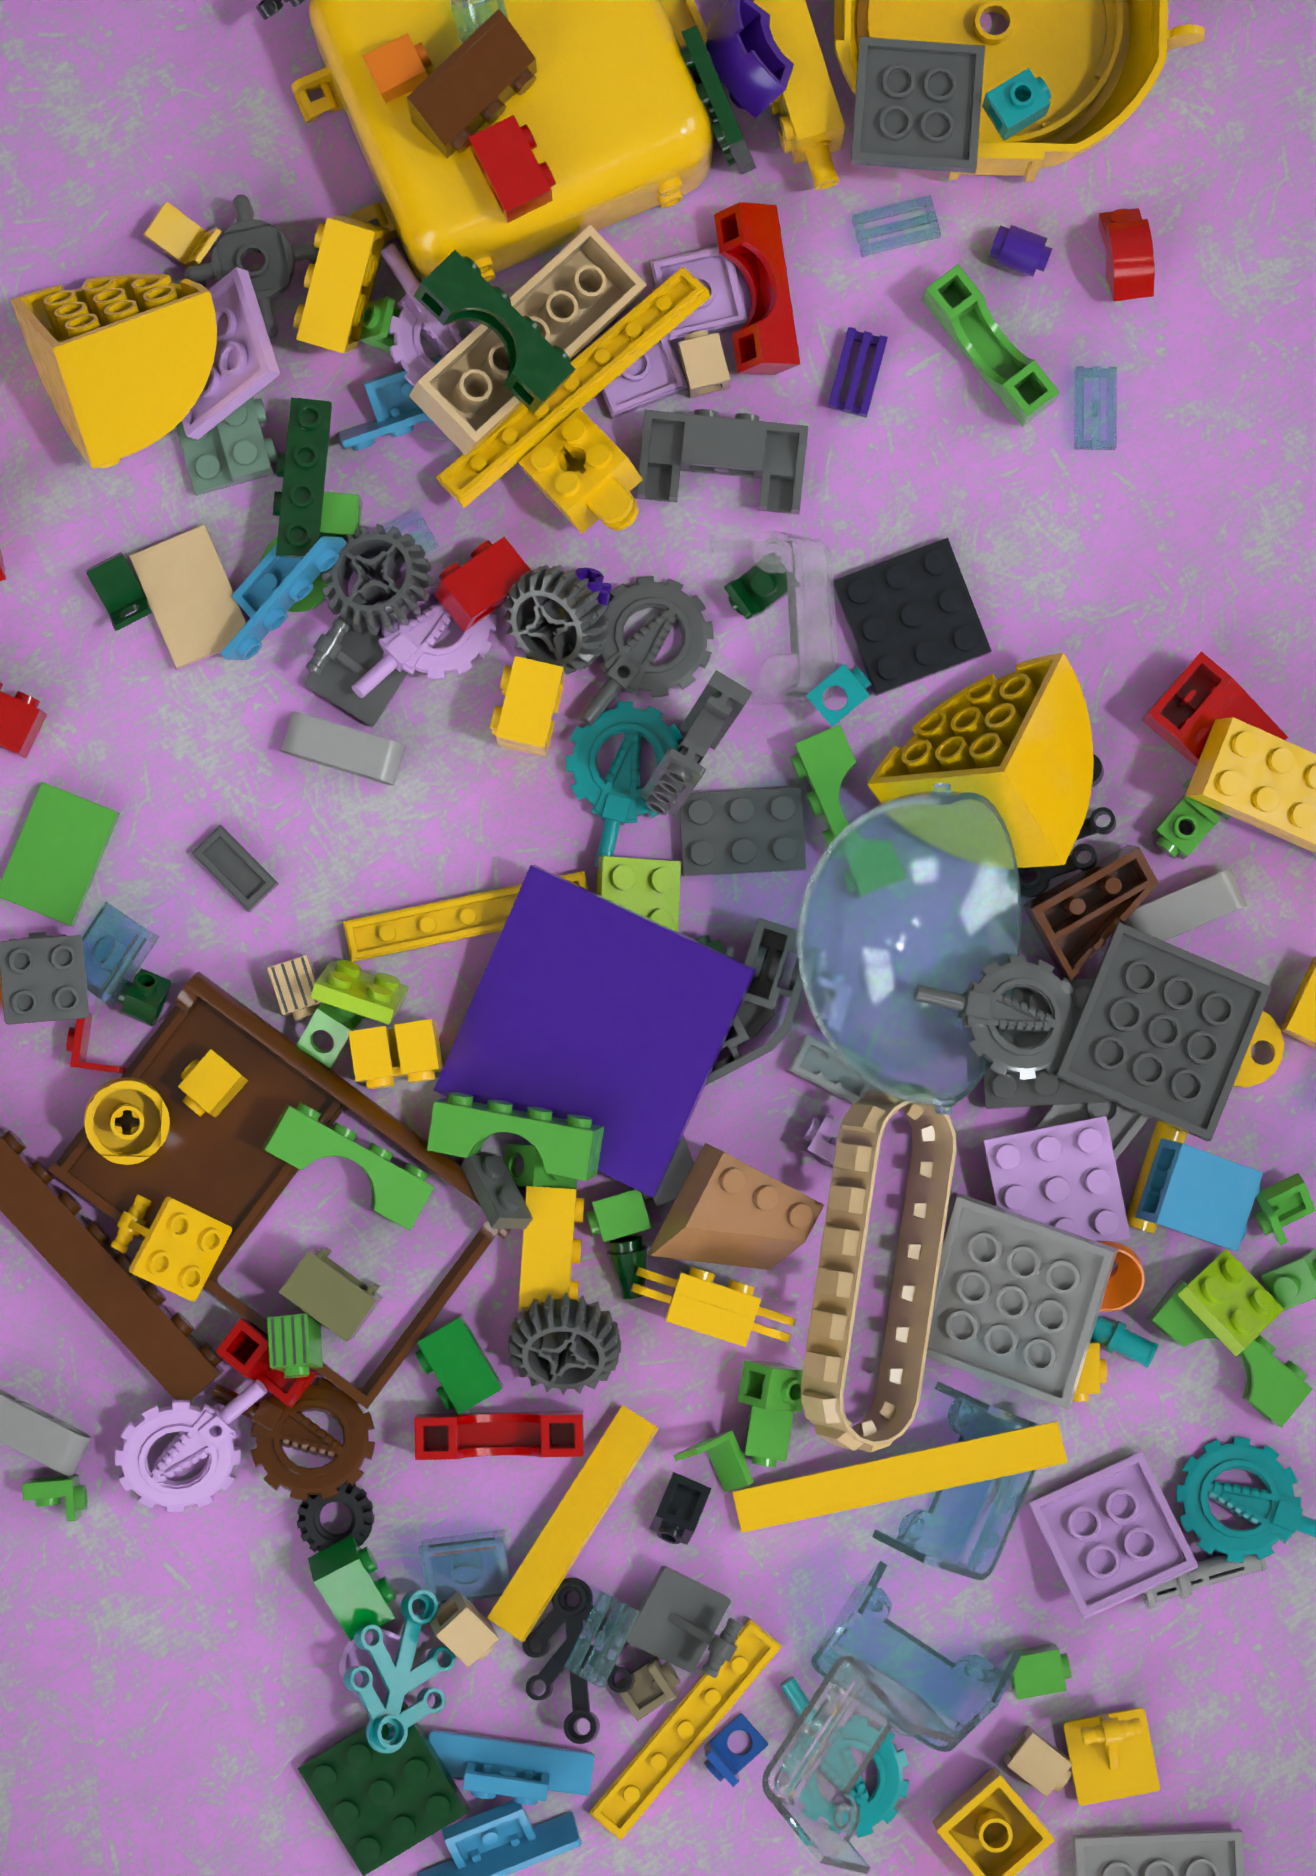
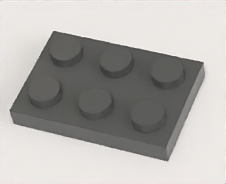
(743, 832)

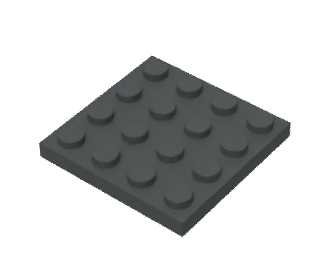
(1163, 1031)

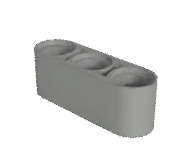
(342, 748)
(1189, 907)
(40, 1435)

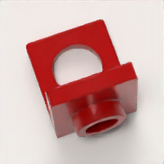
(78, 1042)

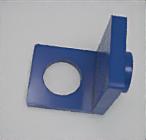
(722, 1760)

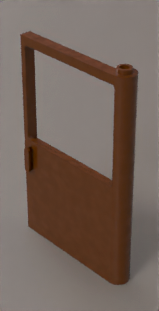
(221, 1160)

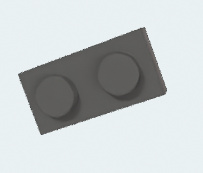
(496, 1192)

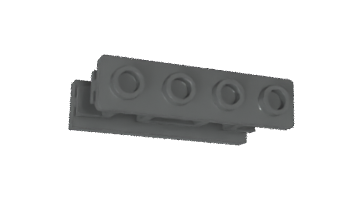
(704, 728)

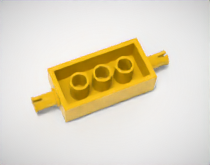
(808, 106)

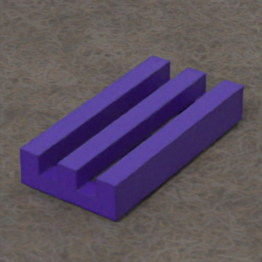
(866, 339)

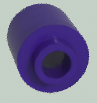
(1020, 250)

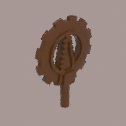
(286, 1426)

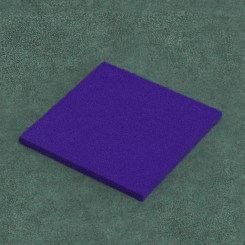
(599, 1022)

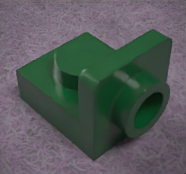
(756, 591)

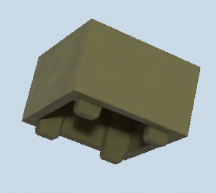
(331, 1294)

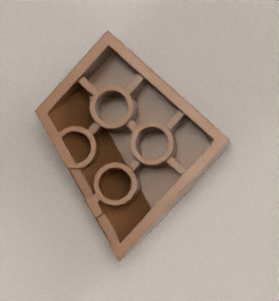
(734, 1216)

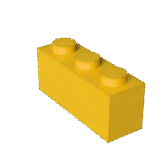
(550, 1244)

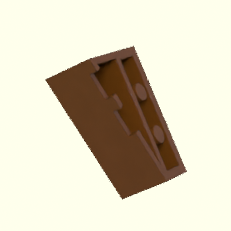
(1085, 908)

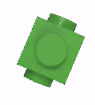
(779, 1387)

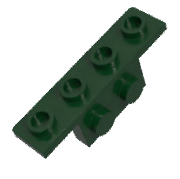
(303, 477)

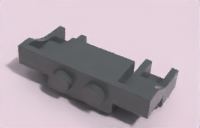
(723, 447)

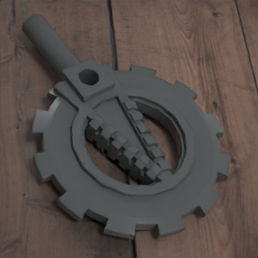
(630, 664)
(989, 1010)

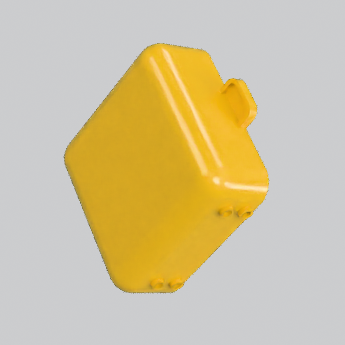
(606, 110)

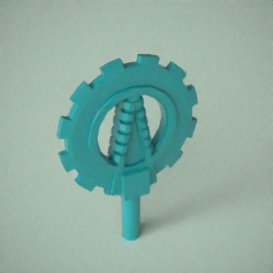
(618, 796)
(1272, 1510)
(889, 1765)

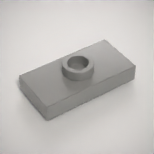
(822, 1066)

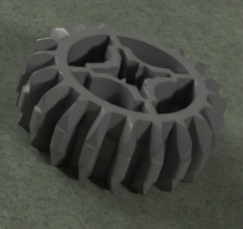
(392, 553)
(557, 618)
(564, 1343)

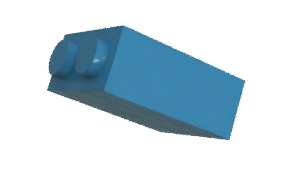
(1199, 1194)

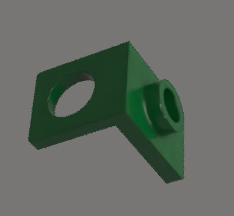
(119, 591)

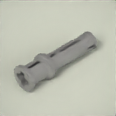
(1208, 1572)

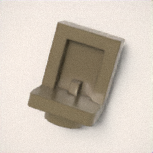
(652, 1687)

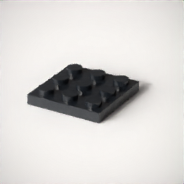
(912, 616)

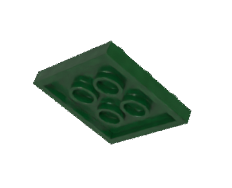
(715, 99)
(383, 1799)

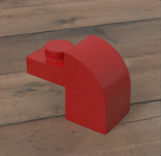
(1128, 254)
(248, 1352)

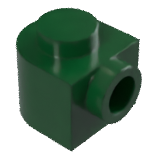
(144, 997)

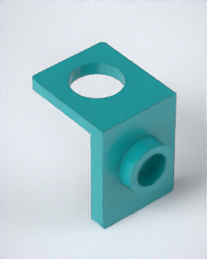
(854, 684)

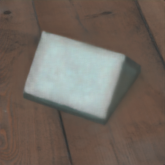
(114, 951)
(466, 1563)

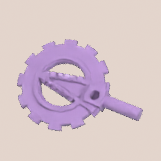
(415, 320)
(412, 645)
(200, 1433)

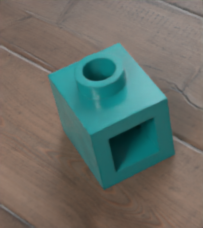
(1017, 103)

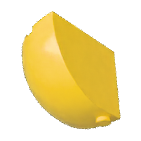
(120, 357)
(1018, 745)

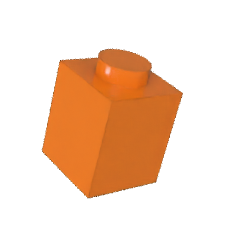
(398, 67)

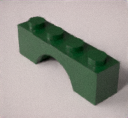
(460, 293)

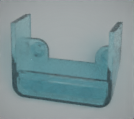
(970, 1521)
(957, 1691)

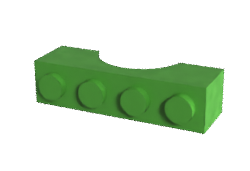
(1008, 372)
(825, 763)
(566, 1146)
(394, 1190)
(1270, 1385)

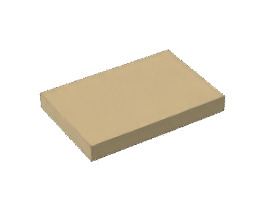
(189, 595)

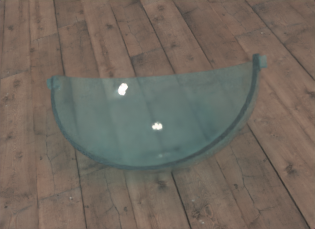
(903, 901)

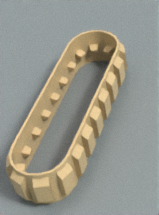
(913, 1275)

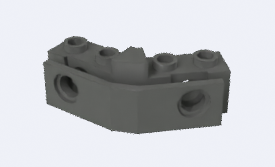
(768, 956)

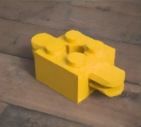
(584, 474)
(713, 1307)

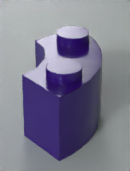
(747, 55)

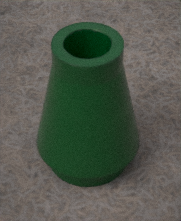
(625, 1257)

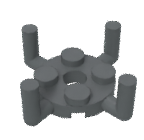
(255, 236)

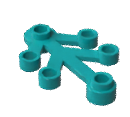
(399, 1676)

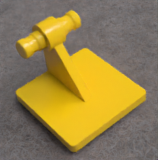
(176, 1248)
(1111, 1756)

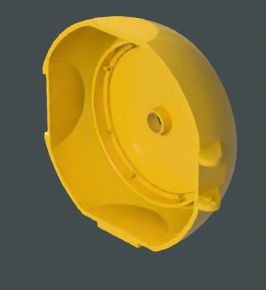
(1090, 53)

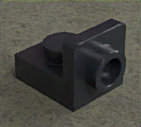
(680, 1509)

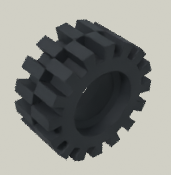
(361, 1523)

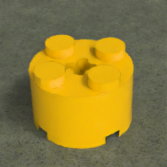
(143, 1137)

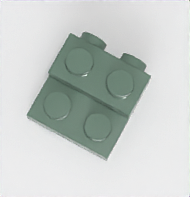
(230, 451)

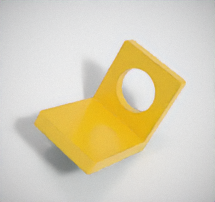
(180, 236)

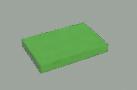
(57, 854)

